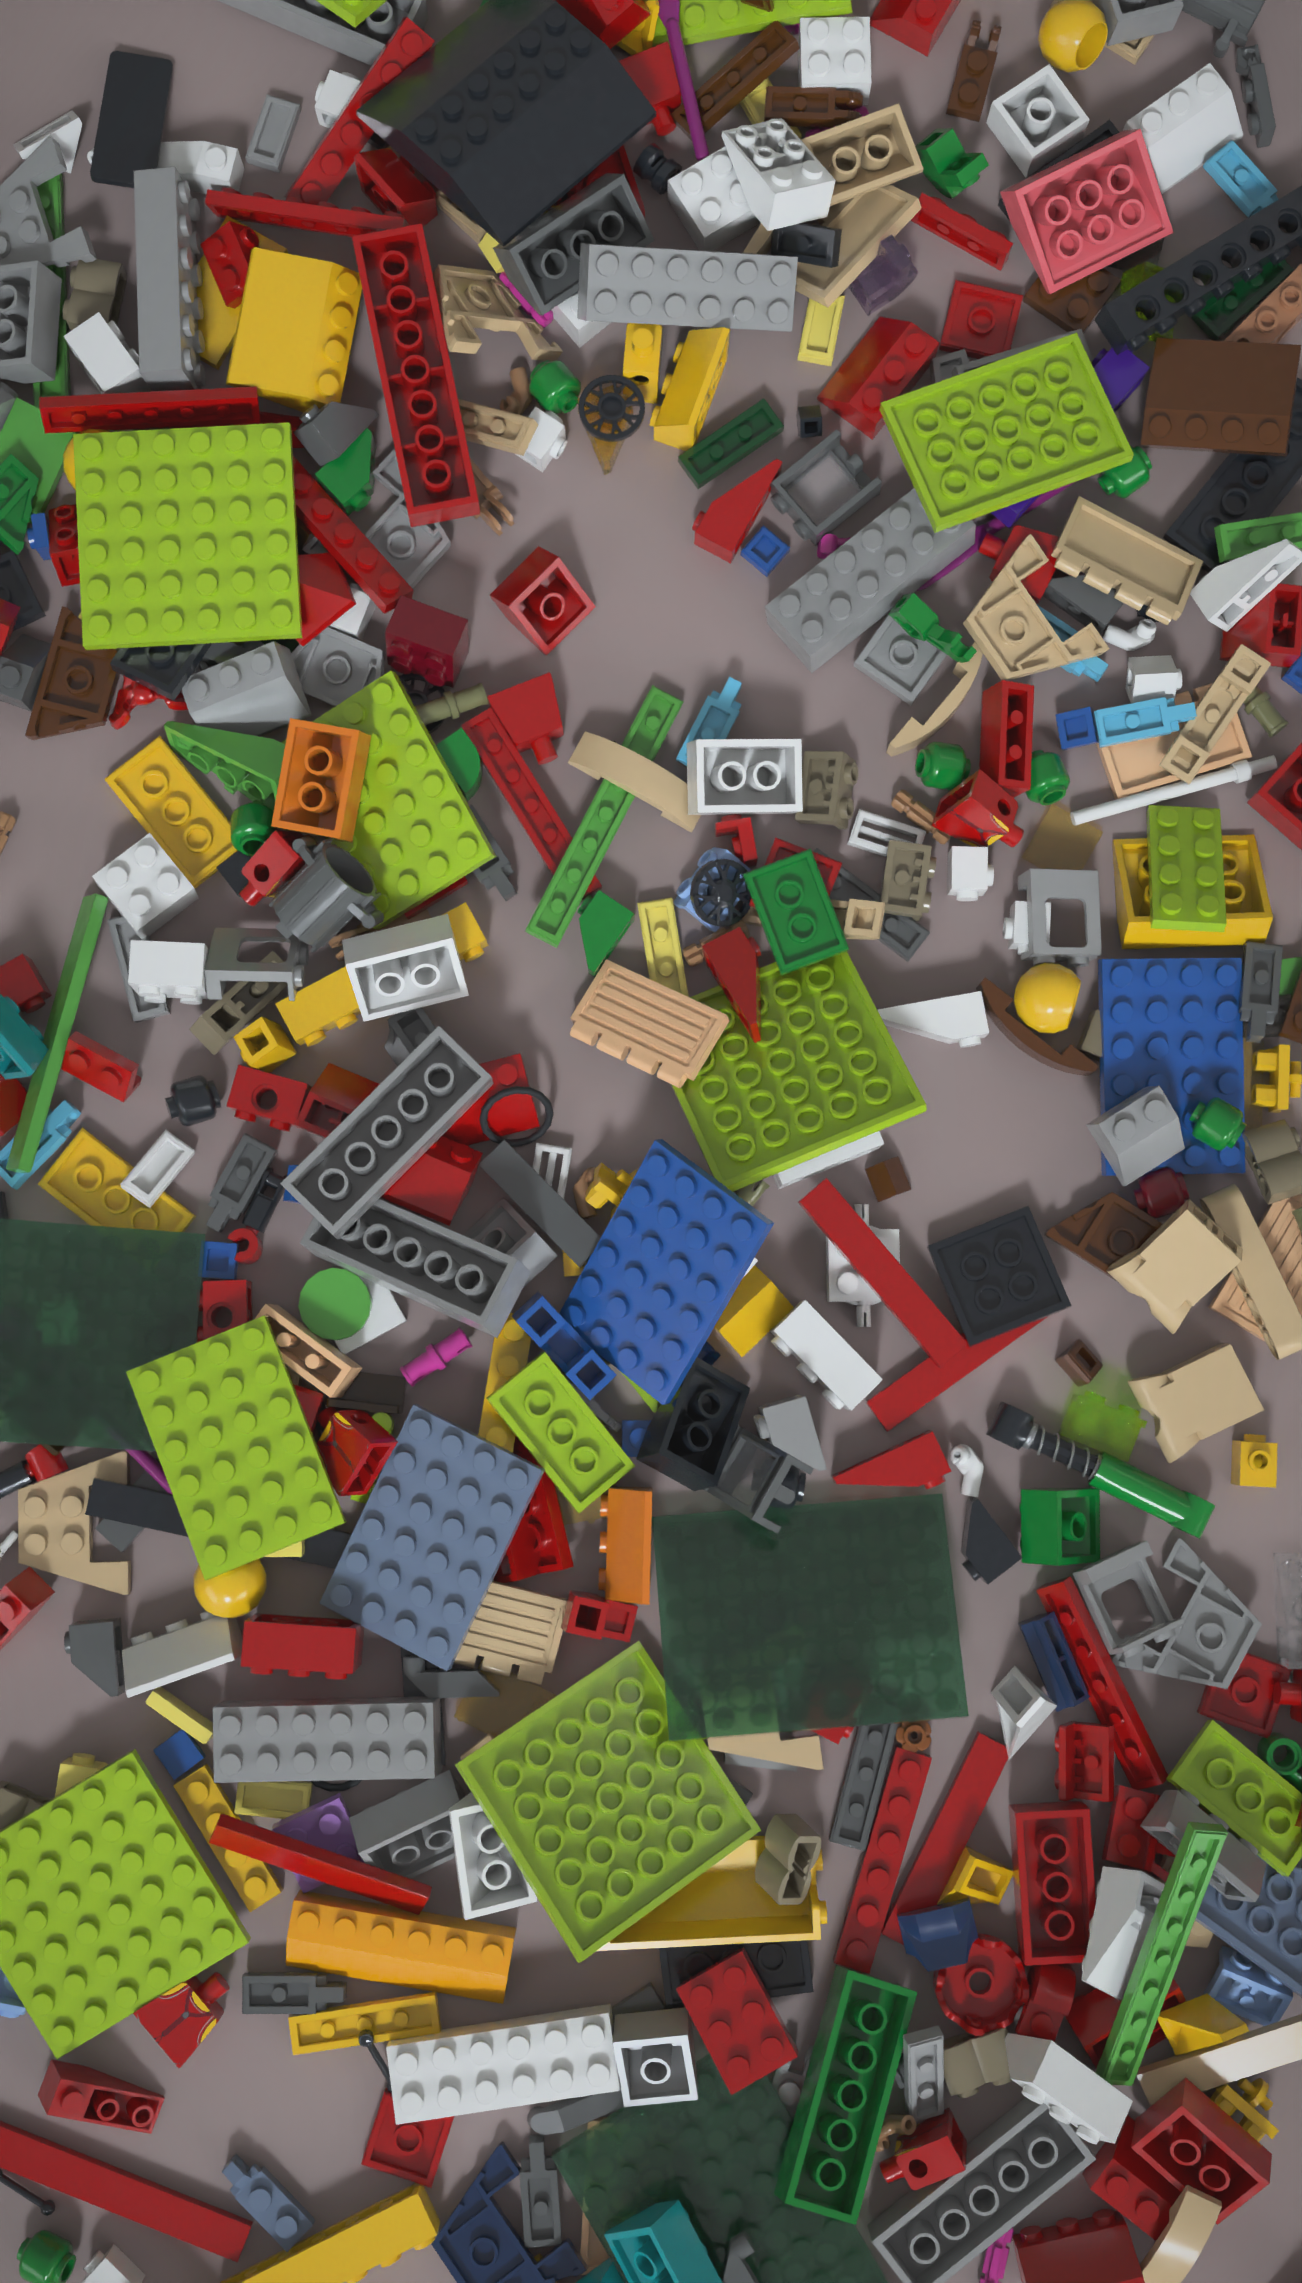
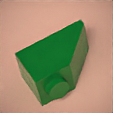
(350, 476)
(602, 928)

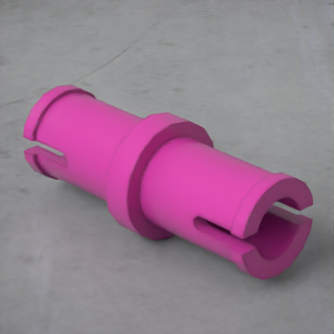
(436, 1357)

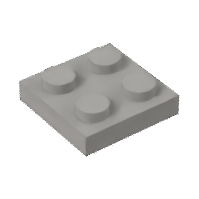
(899, 661)

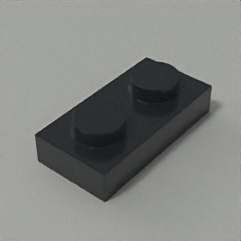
(809, 243)

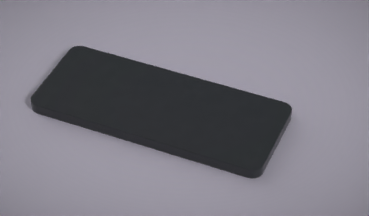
(131, 117)

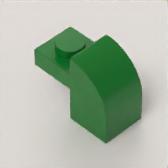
(947, 162)
(462, 762)

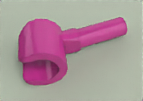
(829, 544)

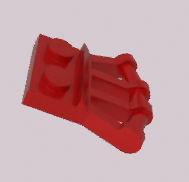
(1125, 1838)

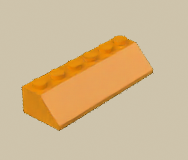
(399, 1946)

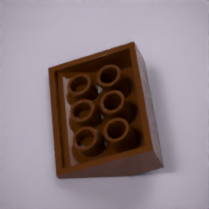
(1221, 396)

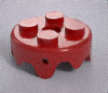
(996, 2004)

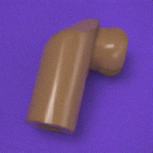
(520, 397)
(584, 1209)
(895, 2124)

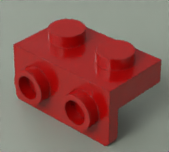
(229, 257)
(100, 1067)
(1085, 1761)

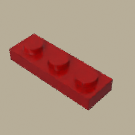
(963, 231)

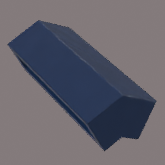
(1054, 1660)

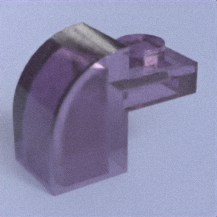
(884, 277)

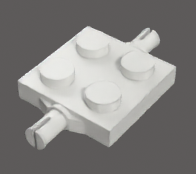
(843, 1280)

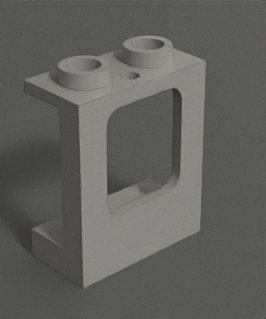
(1061, 884)
(223, 962)
(1114, 1570)

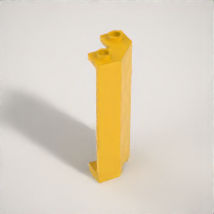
(727, 1908)

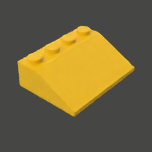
(295, 329)
(1245, 898)

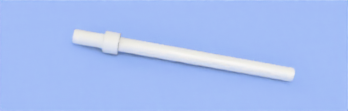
(1237, 772)

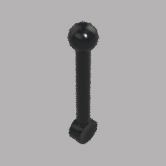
(366, 2040)
(47, 2207)

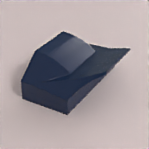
(939, 1934)

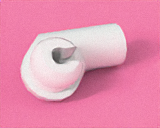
(1133, 638)
(970, 1467)

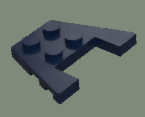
(484, 2246)

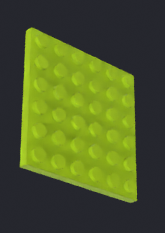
(187, 536)
(807, 1086)
(604, 1804)
(105, 1905)

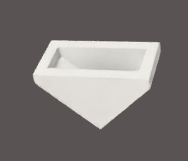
(1020, 1708)

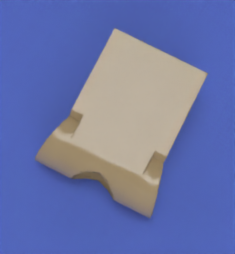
(1178, 1264)
(1196, 1399)

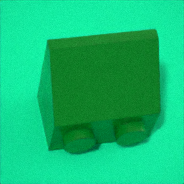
(1060, 1526)

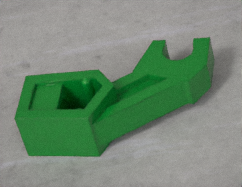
(923, 623)

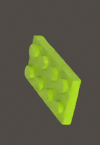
(1186, 868)
(560, 1432)
(1243, 1794)

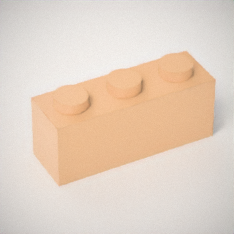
(310, 1354)

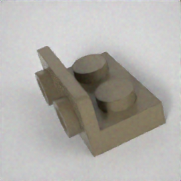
(827, 788)
(906, 879)

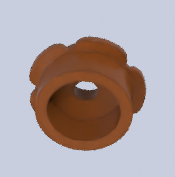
(921, 1742)

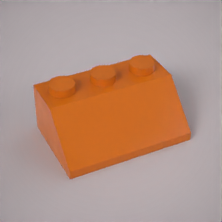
(321, 780)
(626, 1544)

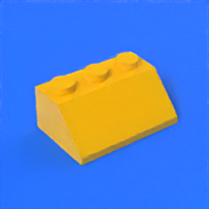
(690, 387)

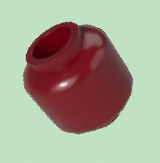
(1161, 1192)

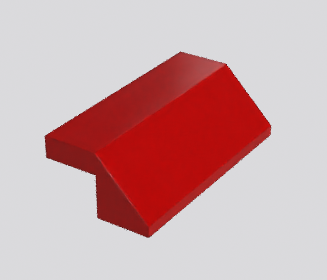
(541, 1538)

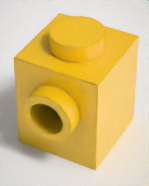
(264, 1045)
(1254, 1461)

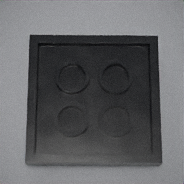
(999, 1276)

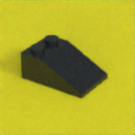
(695, 1430)

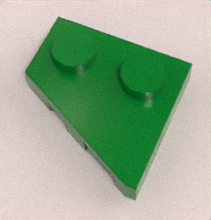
(16, 498)

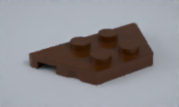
(74, 684)
(1104, 1231)

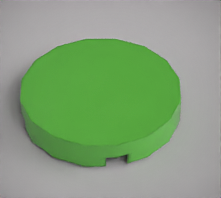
(335, 1304)

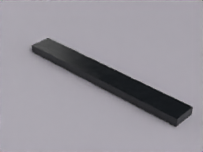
(159, 1512)

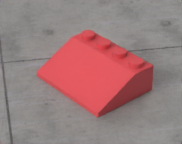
(1088, 210)

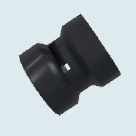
(656, 168)

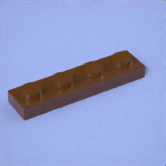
(740, 76)

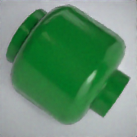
(554, 386)
(1127, 477)
(942, 765)
(1048, 778)
(251, 827)
(1217, 1123)
(46, 2258)

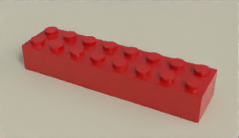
(416, 375)

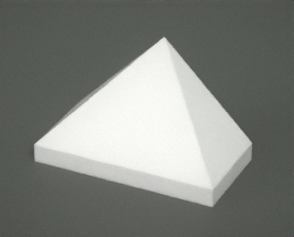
(64, 130)

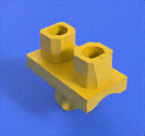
(1278, 1064)
(608, 1186)
(1253, 2095)

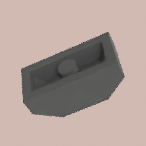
(407, 1033)

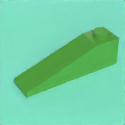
(238, 759)

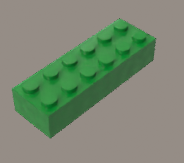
(845, 2095)

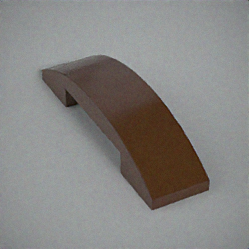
(1068, 1061)

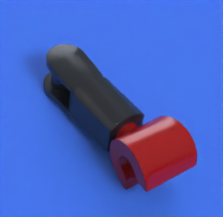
(258, 1217)
(38, 1466)

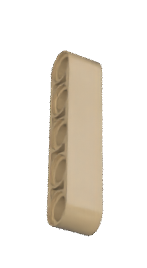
(1257, 1272)

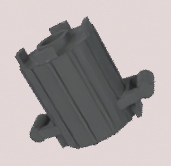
(1230, 16)
(325, 894)

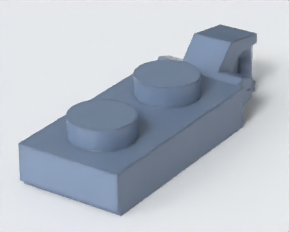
(268, 2202)

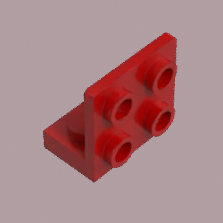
(64, 543)

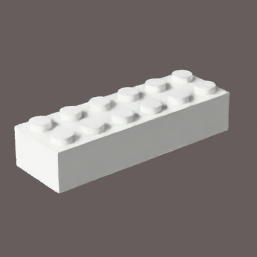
(503, 2064)

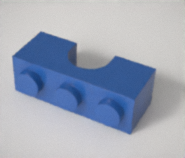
(564, 1345)

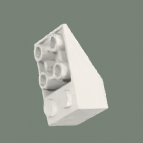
(778, 174)
(1119, 1927)

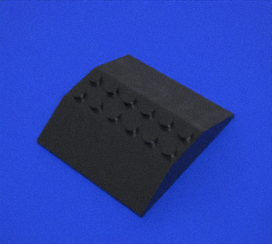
(510, 111)

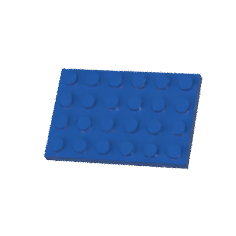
(1177, 1030)
(664, 1270)

